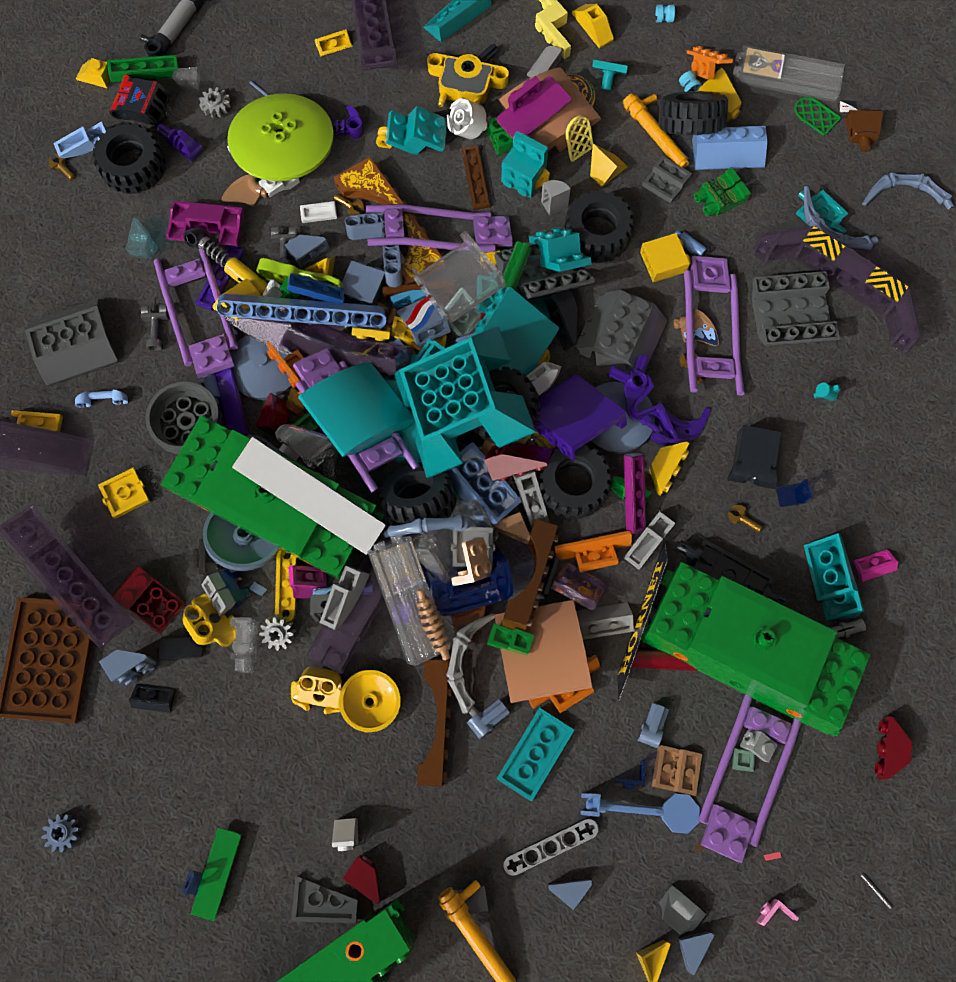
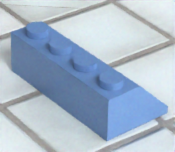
(731, 148)
(473, 481)

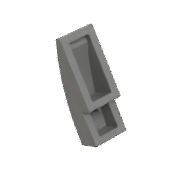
(649, 540)
(343, 597)

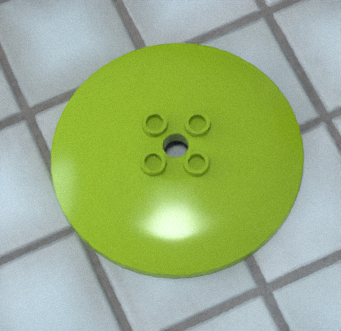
(284, 154)

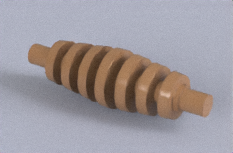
(433, 624)

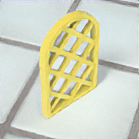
(589, 136)

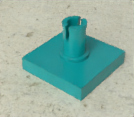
(609, 70)

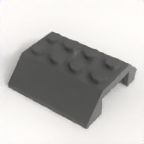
(622, 328)

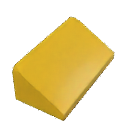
(333, 42)

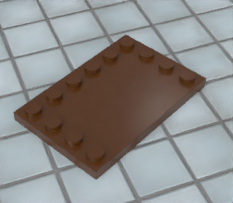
(44, 664)

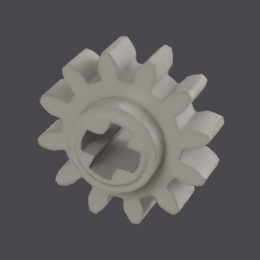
(214, 102)
(283, 628)

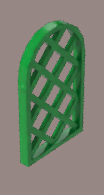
(829, 111)

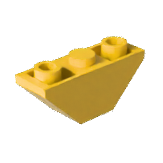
(594, 23)
(666, 465)

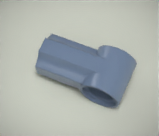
(485, 720)
(653, 726)

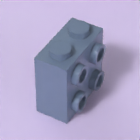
(363, 284)

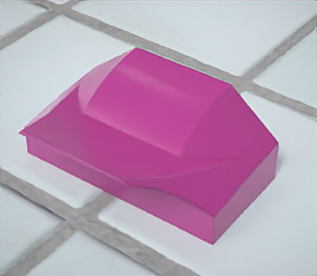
(305, 579)

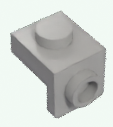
(758, 744)

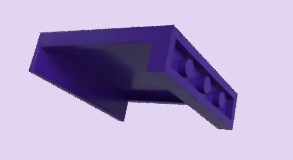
(576, 414)

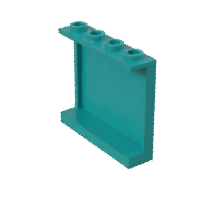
(522, 328)

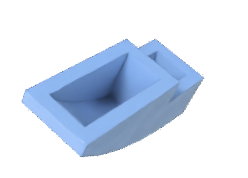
(79, 141)

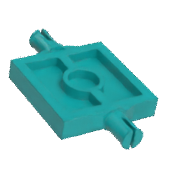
(828, 210)

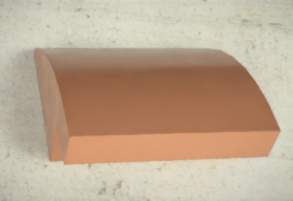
(554, 130)
(555, 657)

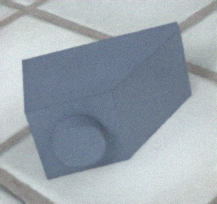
(306, 248)

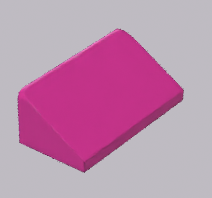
(875, 565)

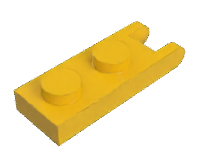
(40, 420)

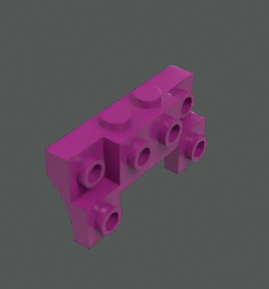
(215, 218)

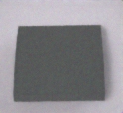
(666, 179)

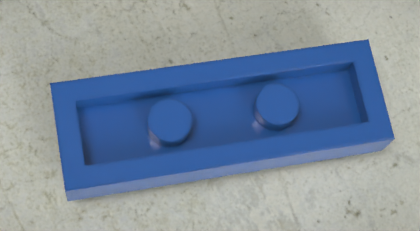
(315, 289)

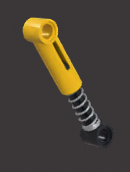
(199, 238)

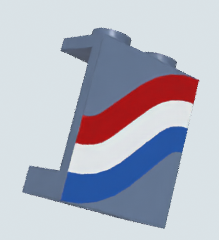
(424, 321)

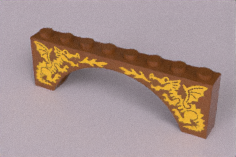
(368, 183)

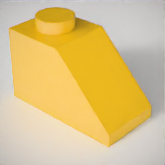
(95, 73)

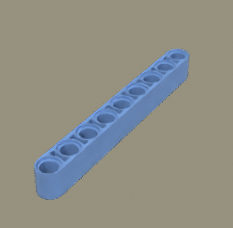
(294, 305)

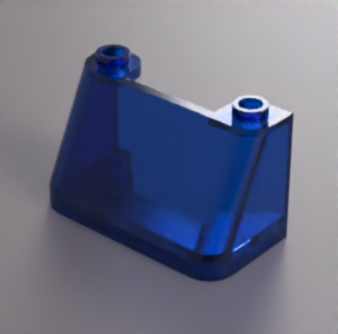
(475, 594)

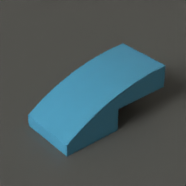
(404, 298)

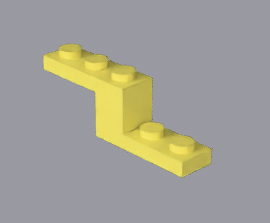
(549, 21)

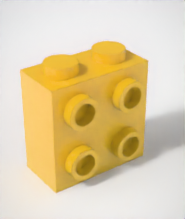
(665, 257)

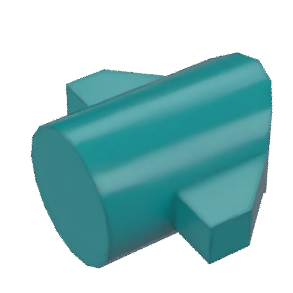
(827, 391)

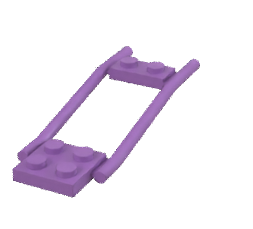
(488, 230)
(712, 276)
(211, 354)
(322, 365)
(725, 830)

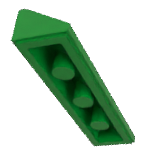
(142, 68)
(216, 874)

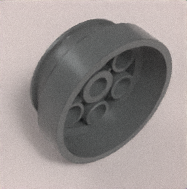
(170, 401)

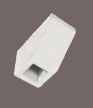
(345, 834)

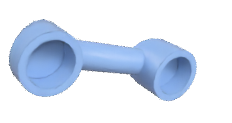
(86, 397)

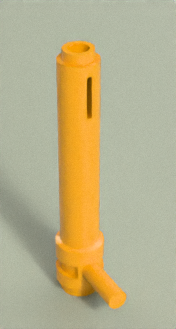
(640, 113)
(458, 912)

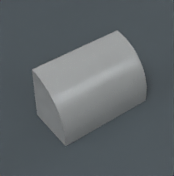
(547, 60)
(555, 196)

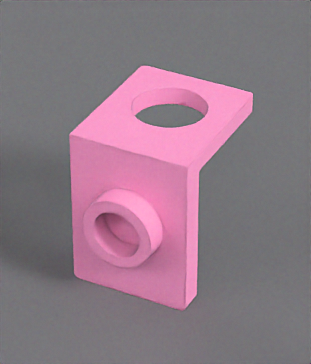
(769, 909)

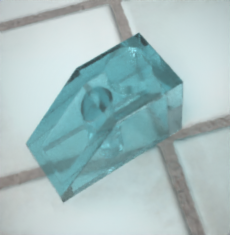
(140, 241)

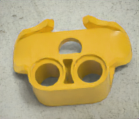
(218, 632)
(303, 690)

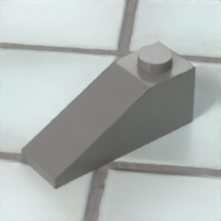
(531, 497)

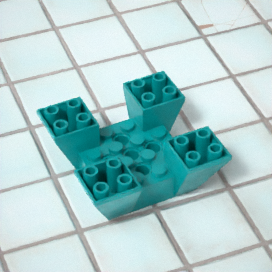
(437, 424)

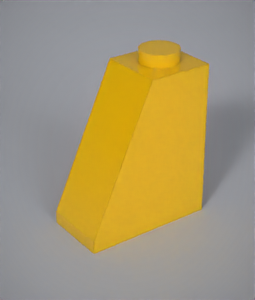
(722, 85)

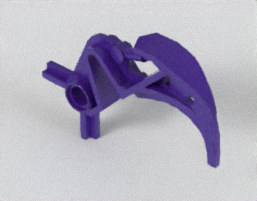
(672, 427)

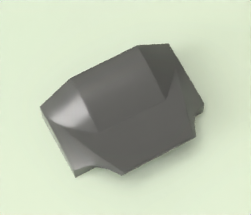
(680, 911)

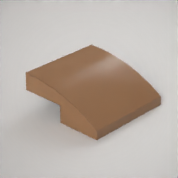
(686, 770)

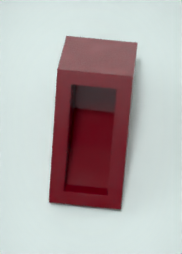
(273, 415)
(364, 878)

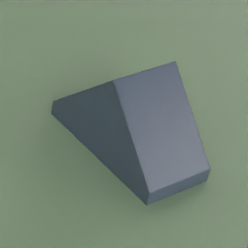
(571, 891)
(694, 948)

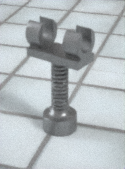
(283, 239)
(154, 343)

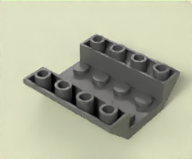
(540, 281)
(793, 309)
(70, 343)

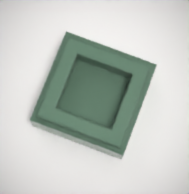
(743, 760)

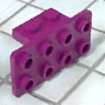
(533, 106)

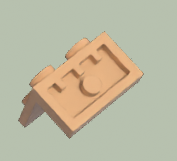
(476, 560)

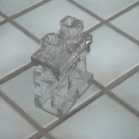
(245, 644)

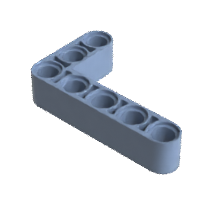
(373, 226)

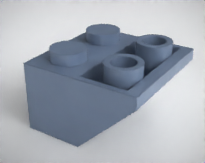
(125, 666)

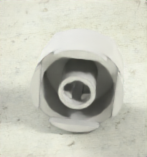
(466, 119)

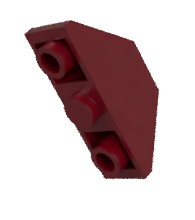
(893, 749)

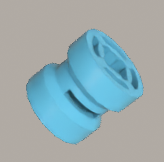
(665, 13)
(689, 81)

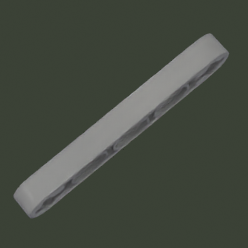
(558, 838)

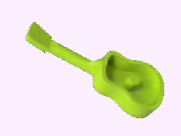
(278, 271)

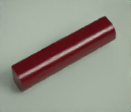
(657, 659)

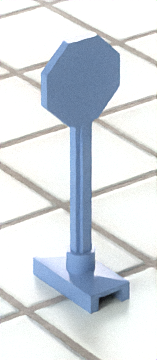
(677, 812)

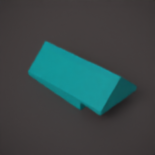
(455, 16)
(833, 578)

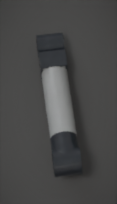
(171, 28)

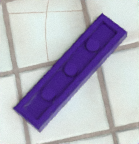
(206, 296)
(231, 401)

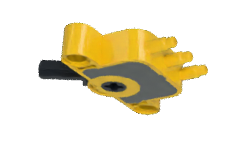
(467, 76)

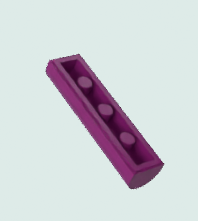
(634, 492)

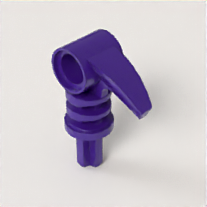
(352, 125)
(182, 141)

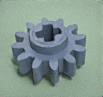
(67, 827)

